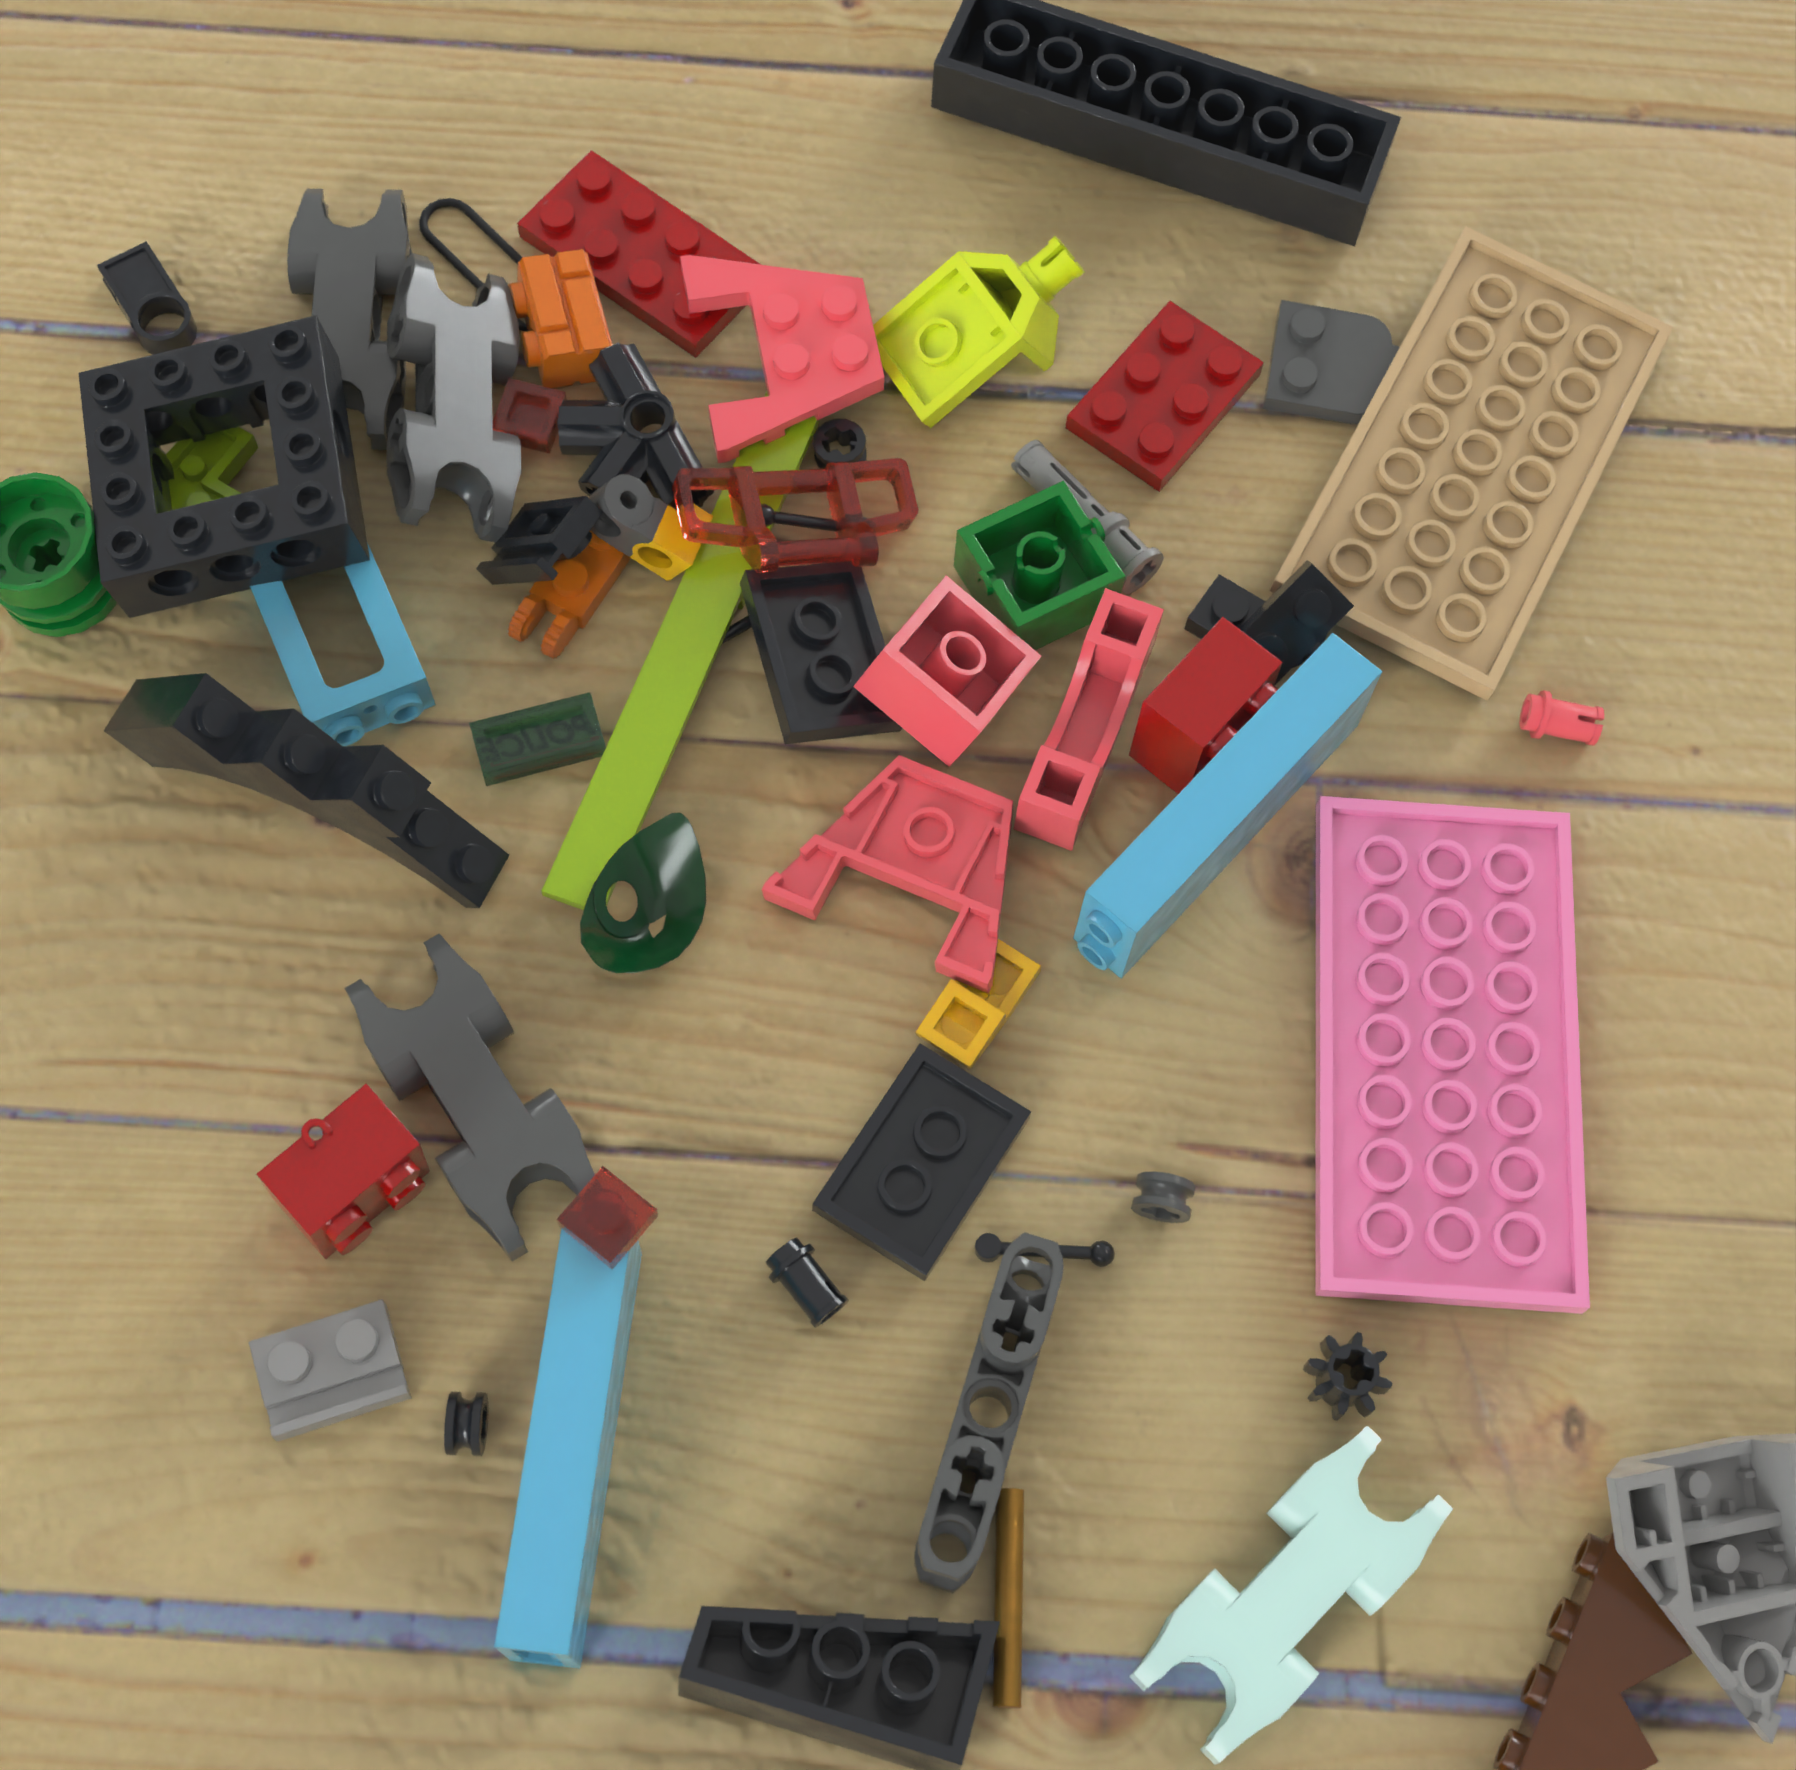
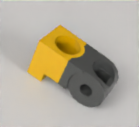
(644, 526)

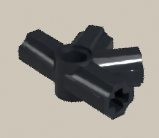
(614, 428)

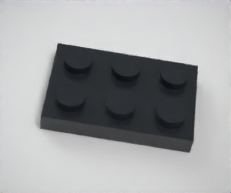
(814, 645)
(921, 1161)

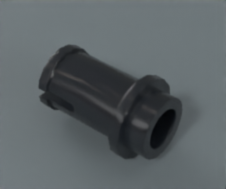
(806, 1281)

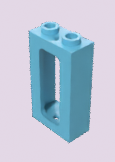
(348, 712)

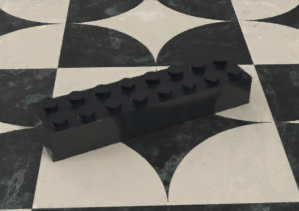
(1165, 113)

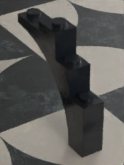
(280, 753)

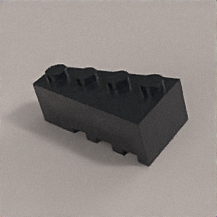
(846, 1679)

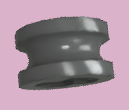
(1163, 1197)

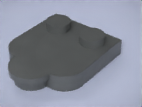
(1326, 362)

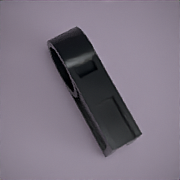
(145, 292)

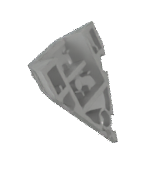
(1717, 1553)

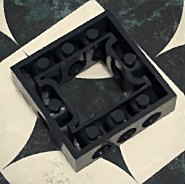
(223, 546)

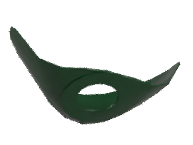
(668, 880)

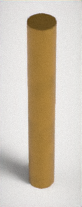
(1008, 1599)

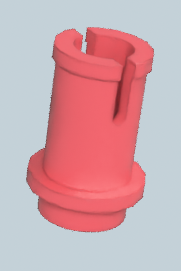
(1560, 718)

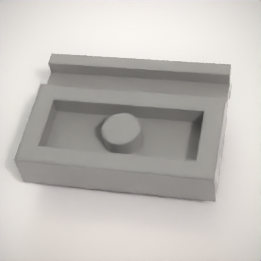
(329, 1370)

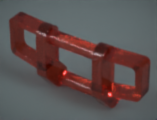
(855, 536)

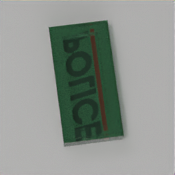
(538, 739)

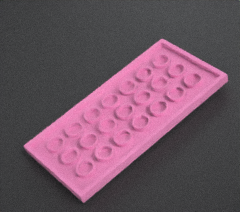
(1448, 1057)

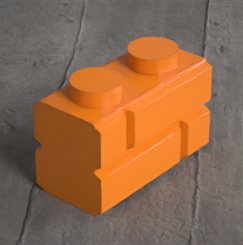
(561, 316)

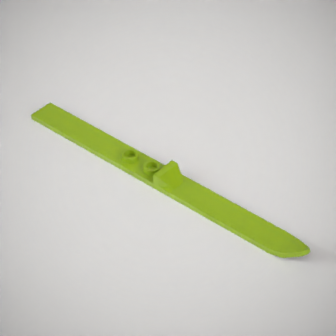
(665, 690)

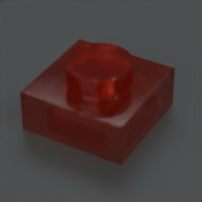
(530, 414)
(607, 1217)

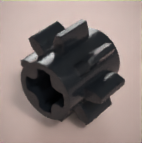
(1363, 1369)

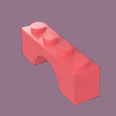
(1089, 720)

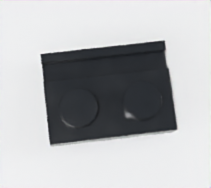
(539, 538)

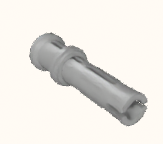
(1134, 558)

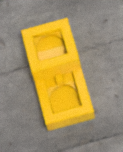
(968, 1019)

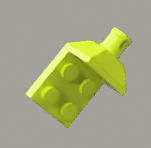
(971, 324)

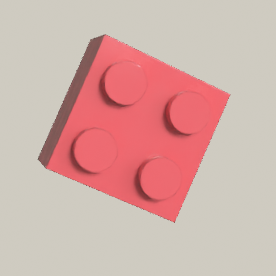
(947, 671)

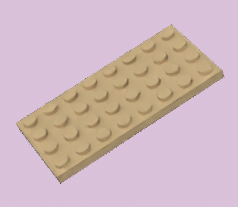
(1477, 460)

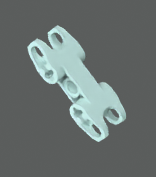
(1254, 1632)

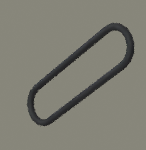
(485, 227)

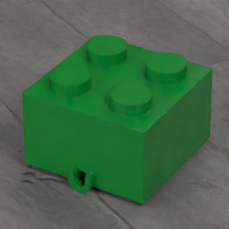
(1038, 565)

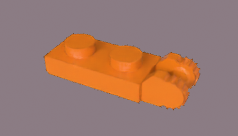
(570, 596)

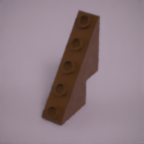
(1601, 1646)

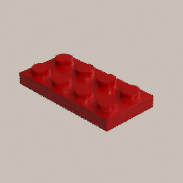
(631, 247)

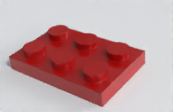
(1164, 395)

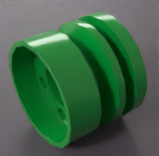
(49, 556)

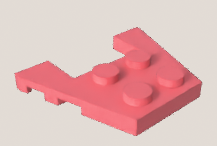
(810, 339)
(925, 838)

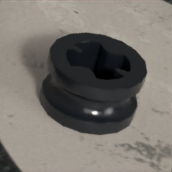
(846, 433)
(466, 1423)

